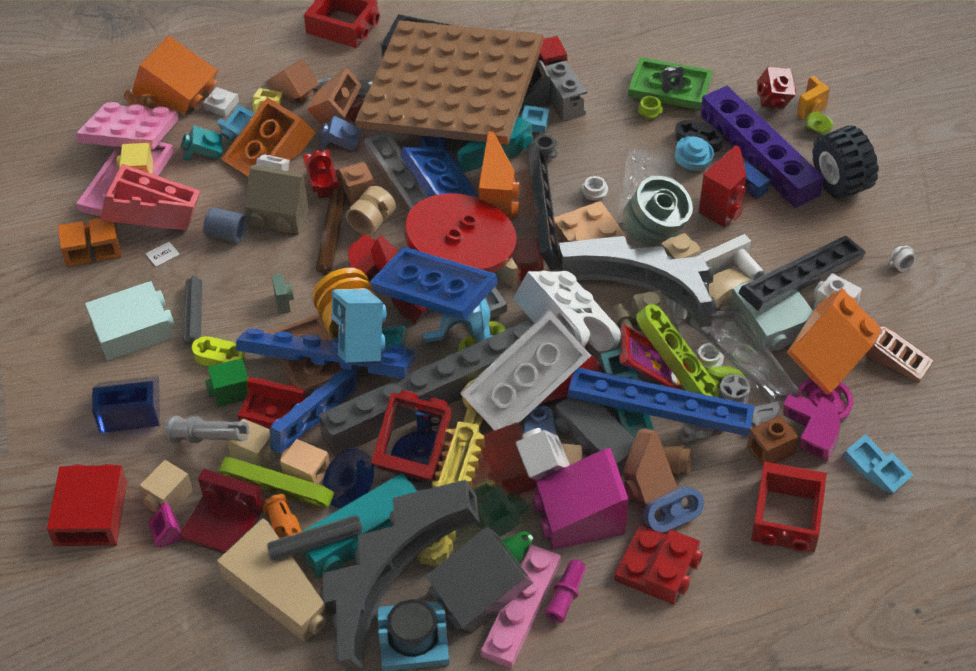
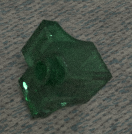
(498, 509)

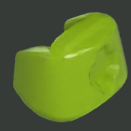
(818, 123)

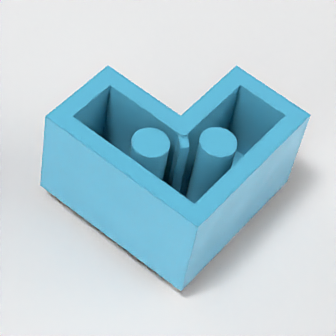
(359, 323)

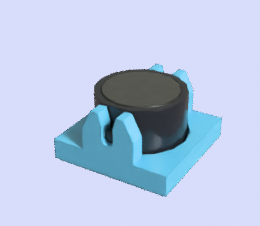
(412, 632)

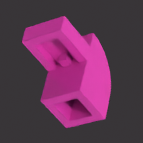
(821, 424)

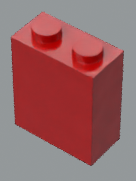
(87, 505)

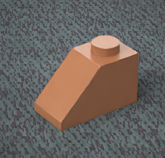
(294, 81)
(335, 97)
(354, 181)
(647, 469)

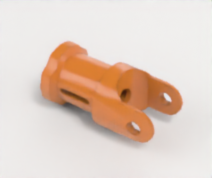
(282, 520)

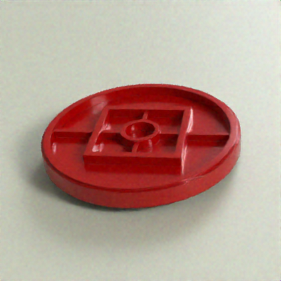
(461, 231)

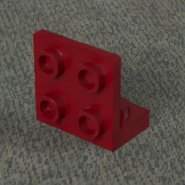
(223, 513)

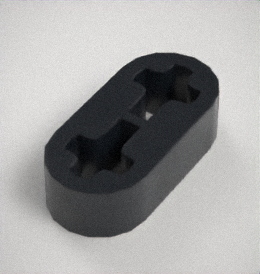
(690, 128)

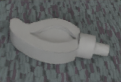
(764, 413)

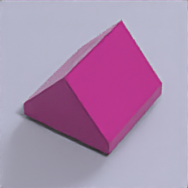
(165, 526)

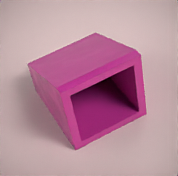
(582, 502)

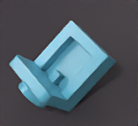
(235, 123)

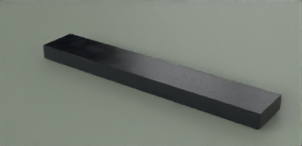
(543, 207)
(801, 273)

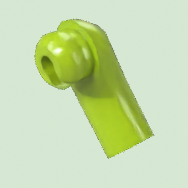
(720, 372)

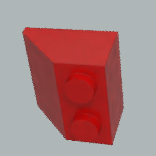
(724, 189)

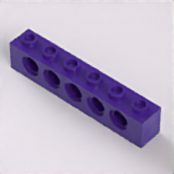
(762, 146)

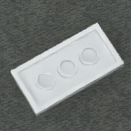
(526, 373)

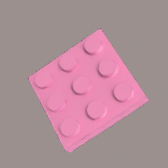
(127, 125)

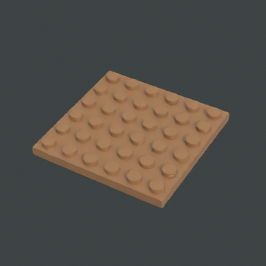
(451, 81)

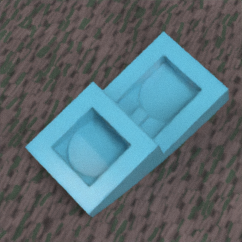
(882, 470)

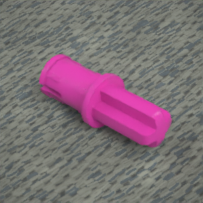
(566, 591)

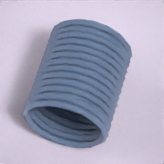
(225, 225)

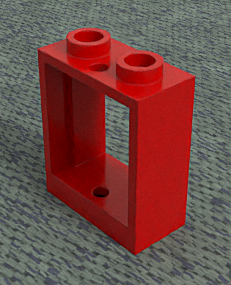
(320, 25)
(397, 465)
(805, 484)

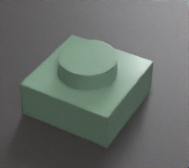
(283, 293)

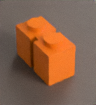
(75, 241)

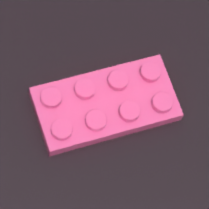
(94, 196)

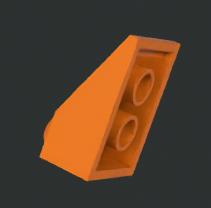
(269, 132)
(498, 179)
(834, 340)

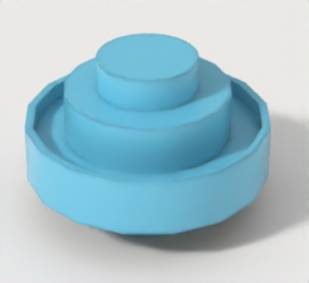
(693, 153)

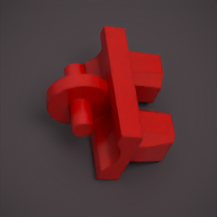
(321, 173)

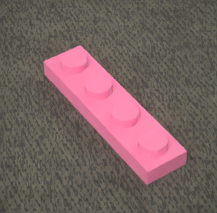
(518, 616)

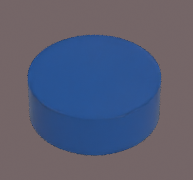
(433, 142)

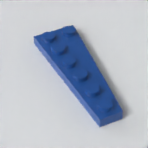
(394, 359)

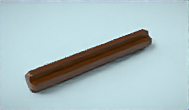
(330, 232)

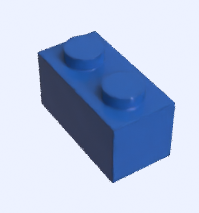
(756, 182)

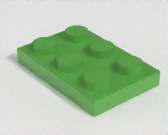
(647, 83)

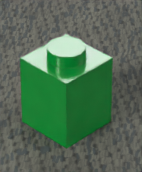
(227, 382)

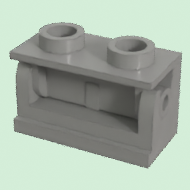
(566, 91)

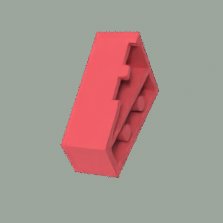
(149, 200)

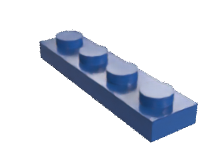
(305, 414)

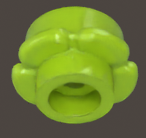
(650, 107)

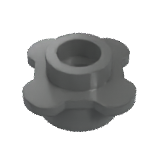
(669, 73)
(547, 146)

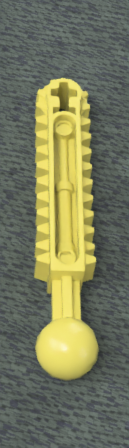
(457, 464)

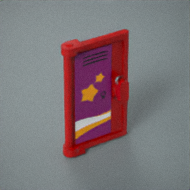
(643, 357)

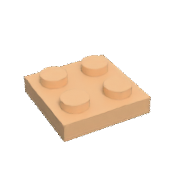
(587, 223)

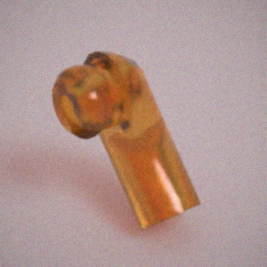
(147, 100)

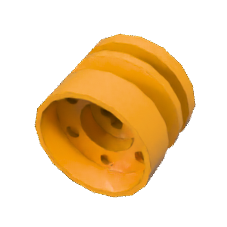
(322, 293)

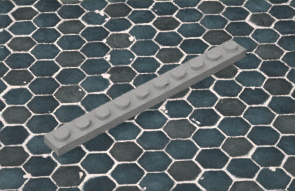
(387, 157)

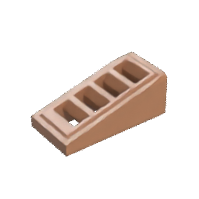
(903, 349)

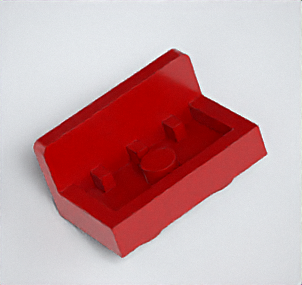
(269, 401)

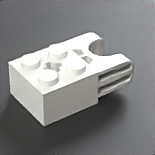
(571, 306)

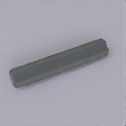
(192, 310)
(314, 537)

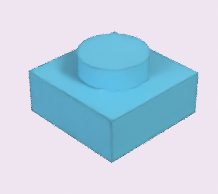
(537, 116)

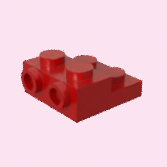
(659, 563)

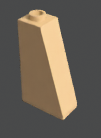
(273, 585)

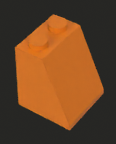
(175, 76)

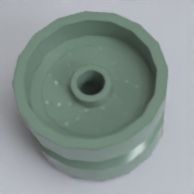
(657, 210)

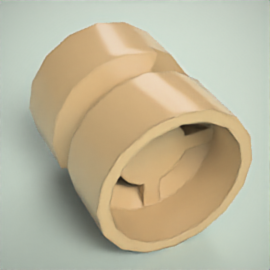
(370, 210)

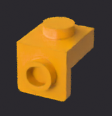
(814, 98)

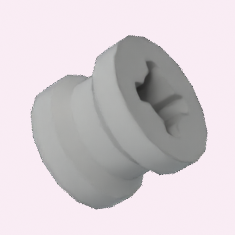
(734, 385)

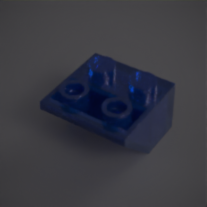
(126, 404)

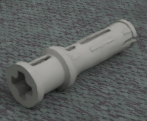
(196, 429)

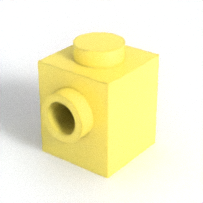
(136, 156)

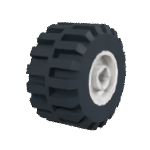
(845, 161)

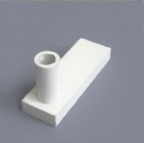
(731, 254)

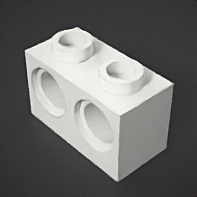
(541, 453)

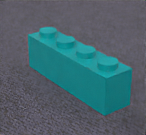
(374, 515)

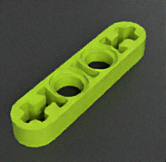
(657, 328)
(277, 482)

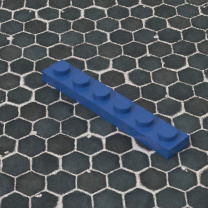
(661, 401)

